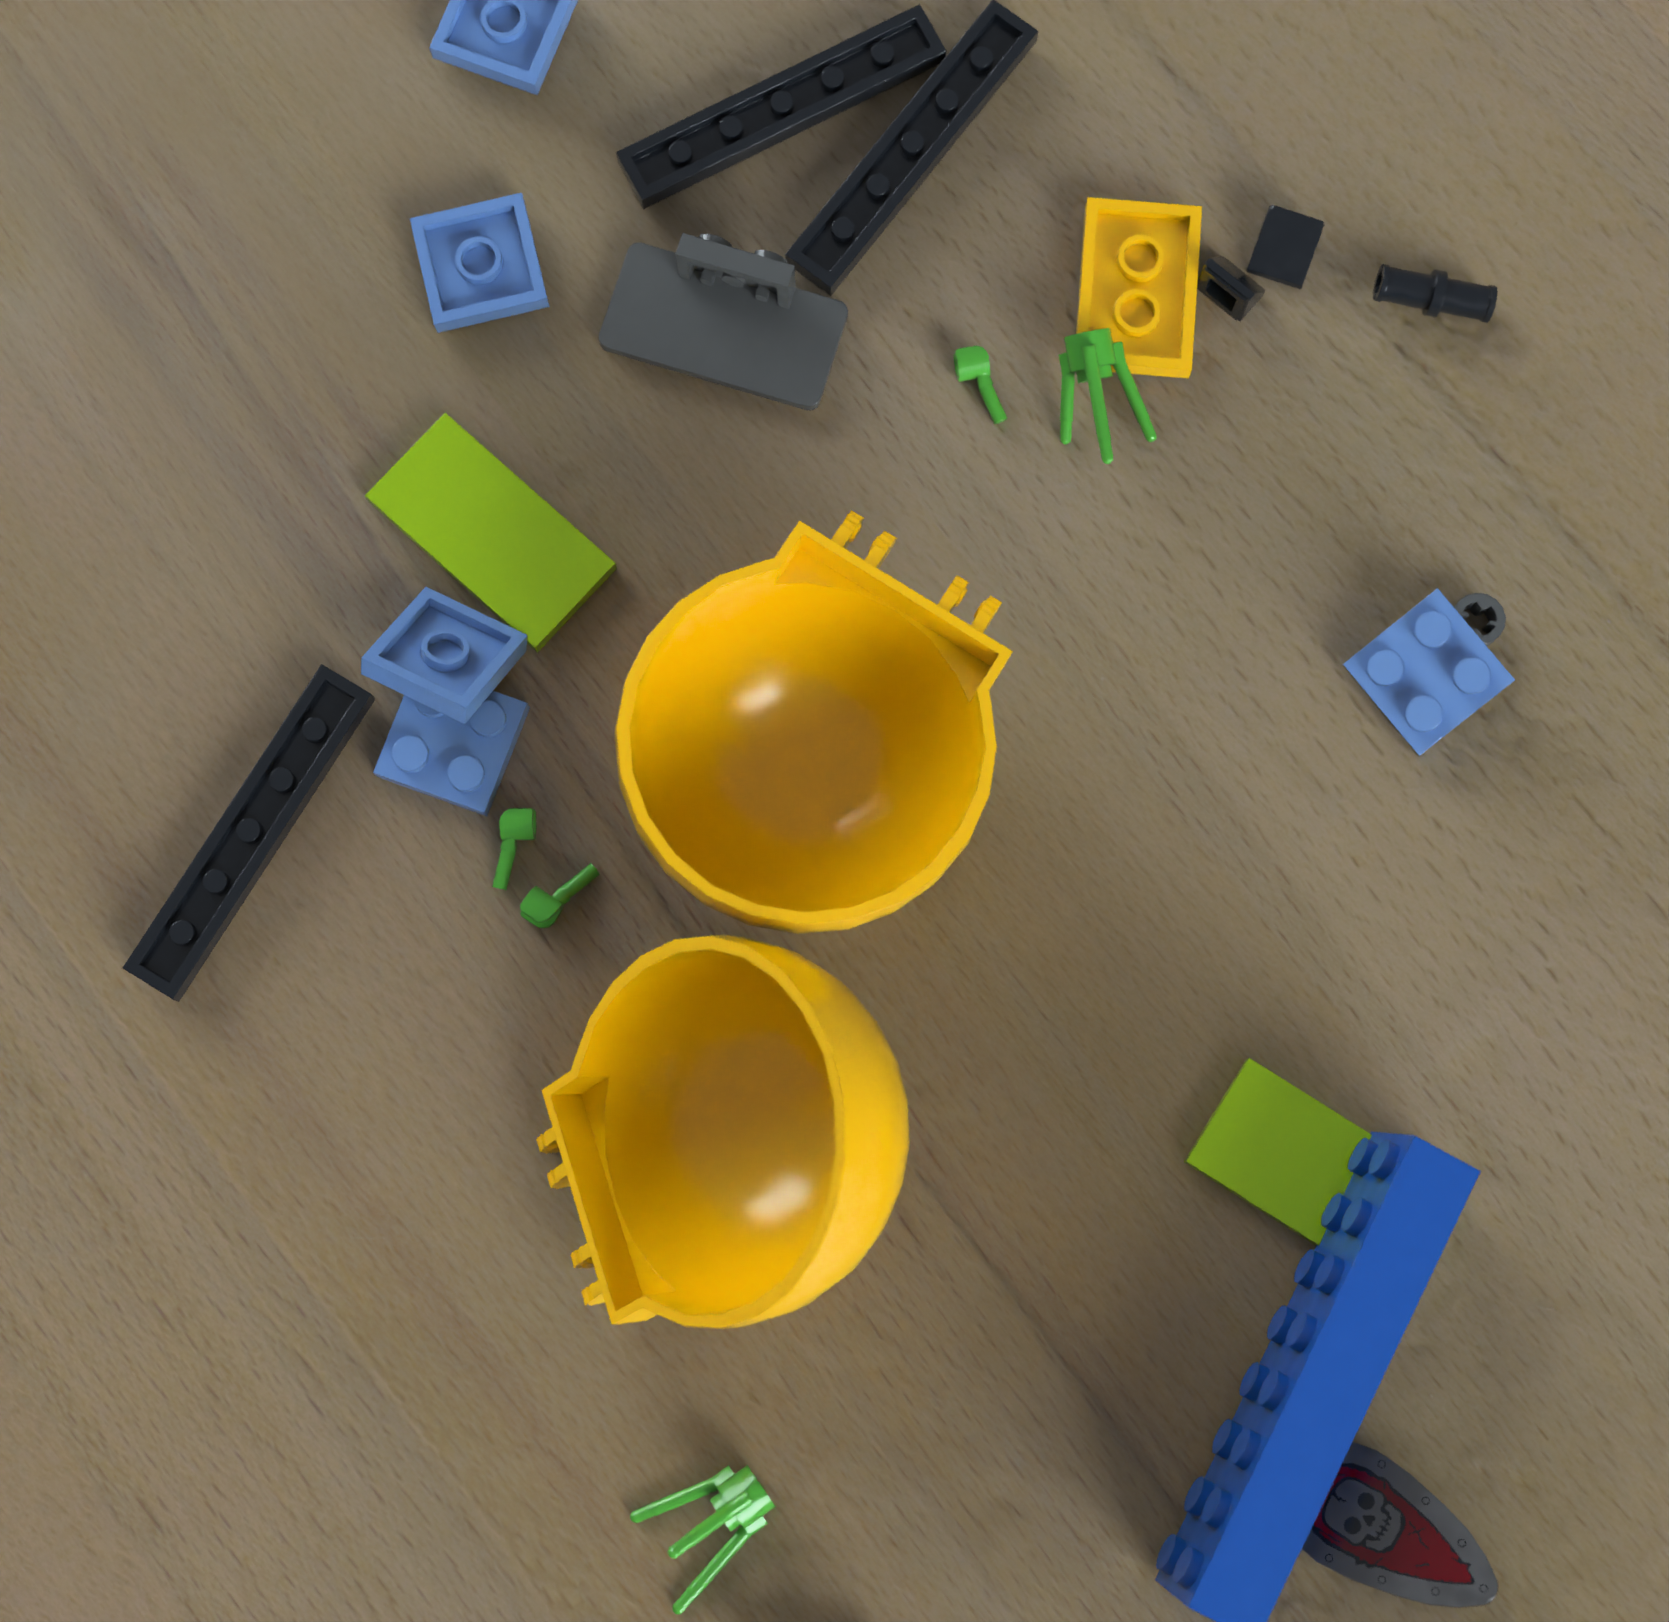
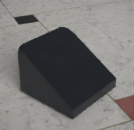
(1285, 246)
(1229, 287)

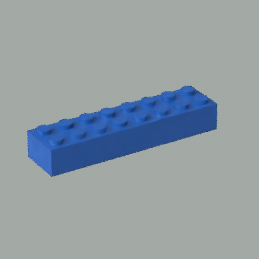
(1314, 1378)

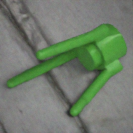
(1091, 358)
(738, 1503)

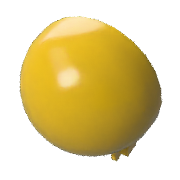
(810, 736)
(726, 1134)

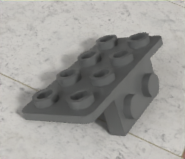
(725, 319)

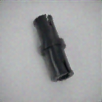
(1435, 293)

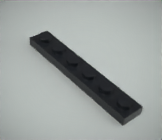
(781, 106)
(911, 147)
(249, 833)

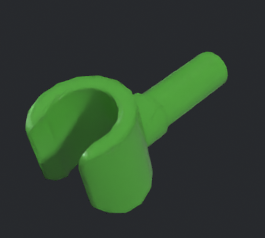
(975, 364)
(514, 825)
(545, 909)

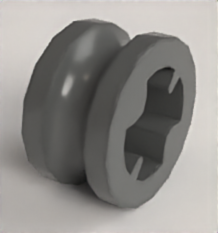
(1490, 607)

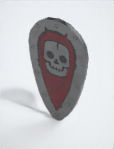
(1397, 1536)

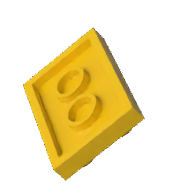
(1142, 281)

